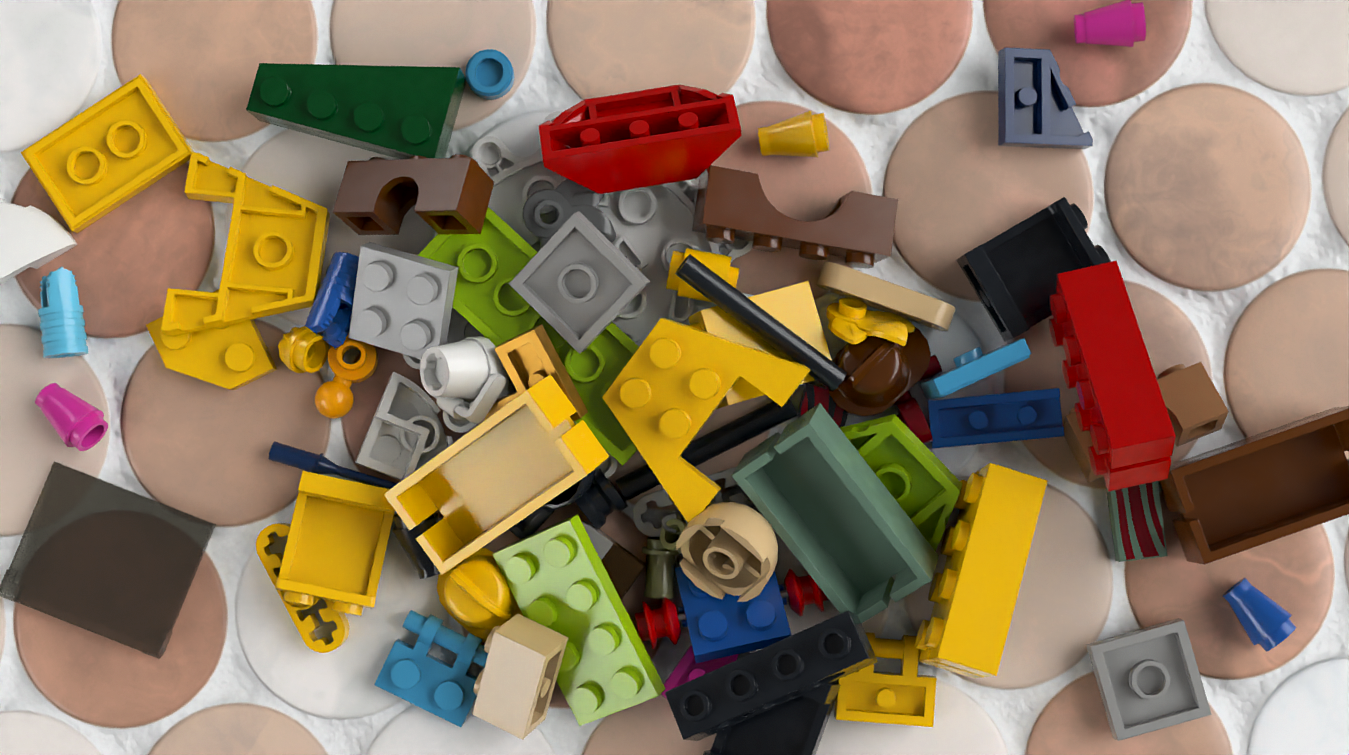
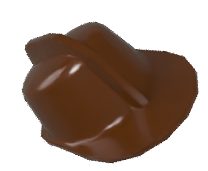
(879, 372)

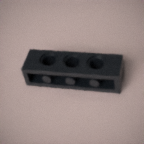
(771, 676)

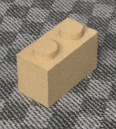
(518, 675)

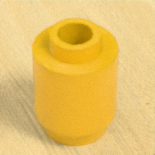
(716, 262)

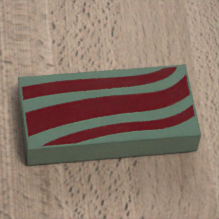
(1137, 522)

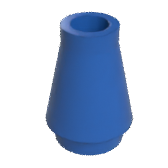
(1259, 615)

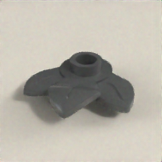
(566, 199)

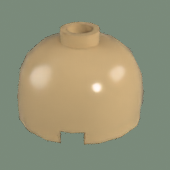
(729, 551)

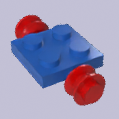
(727, 626)

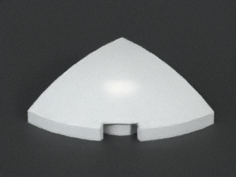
(29, 239)
(403, 431)

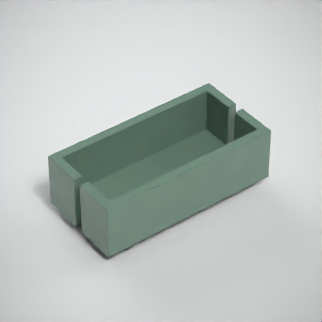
(836, 515)

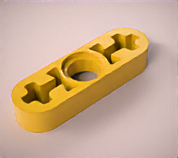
(307, 625)

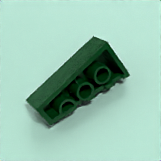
(363, 106)

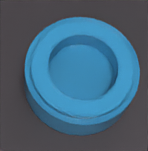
(489, 74)

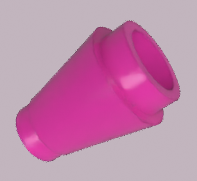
(1112, 25)
(72, 418)

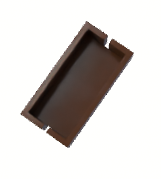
(1261, 487)

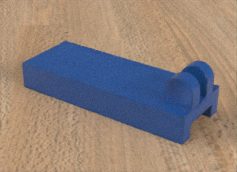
(995, 418)

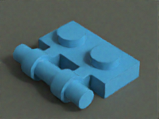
(428, 680)

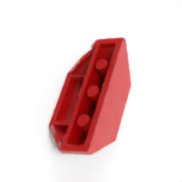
(640, 137)

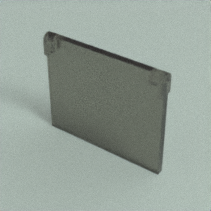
(107, 559)

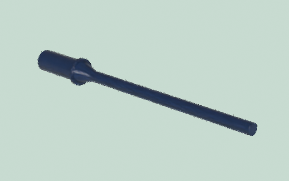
(320, 465)

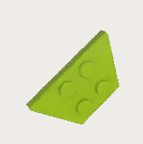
(909, 472)

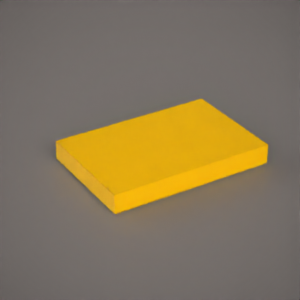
(108, 154)

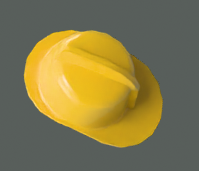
(477, 594)

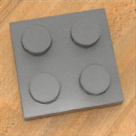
(579, 282)
(401, 300)
(1148, 679)

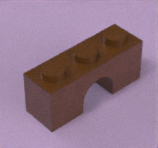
(446, 194)

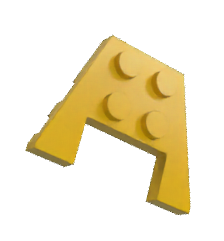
(269, 257)
(673, 391)

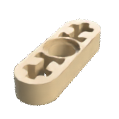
(886, 296)

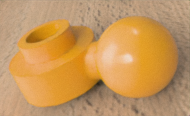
(335, 397)

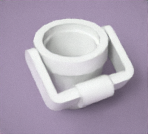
(465, 371)

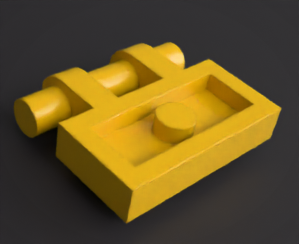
(888, 696)

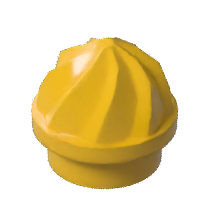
(303, 350)

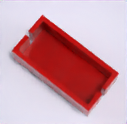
(1112, 377)

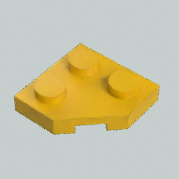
(219, 355)

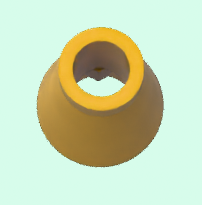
(797, 136)

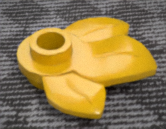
(853, 322)

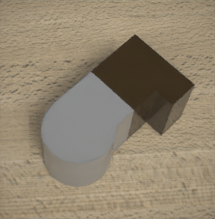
(619, 562)

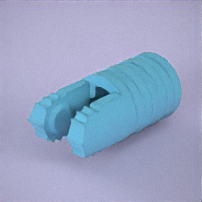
(61, 316)

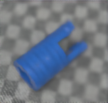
(334, 300)

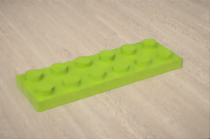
(499, 313)

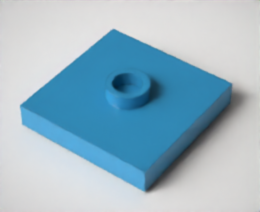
(974, 367)

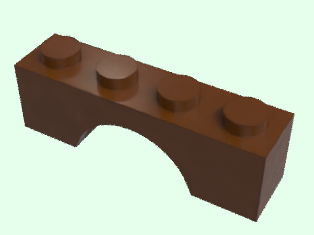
(735, 207)

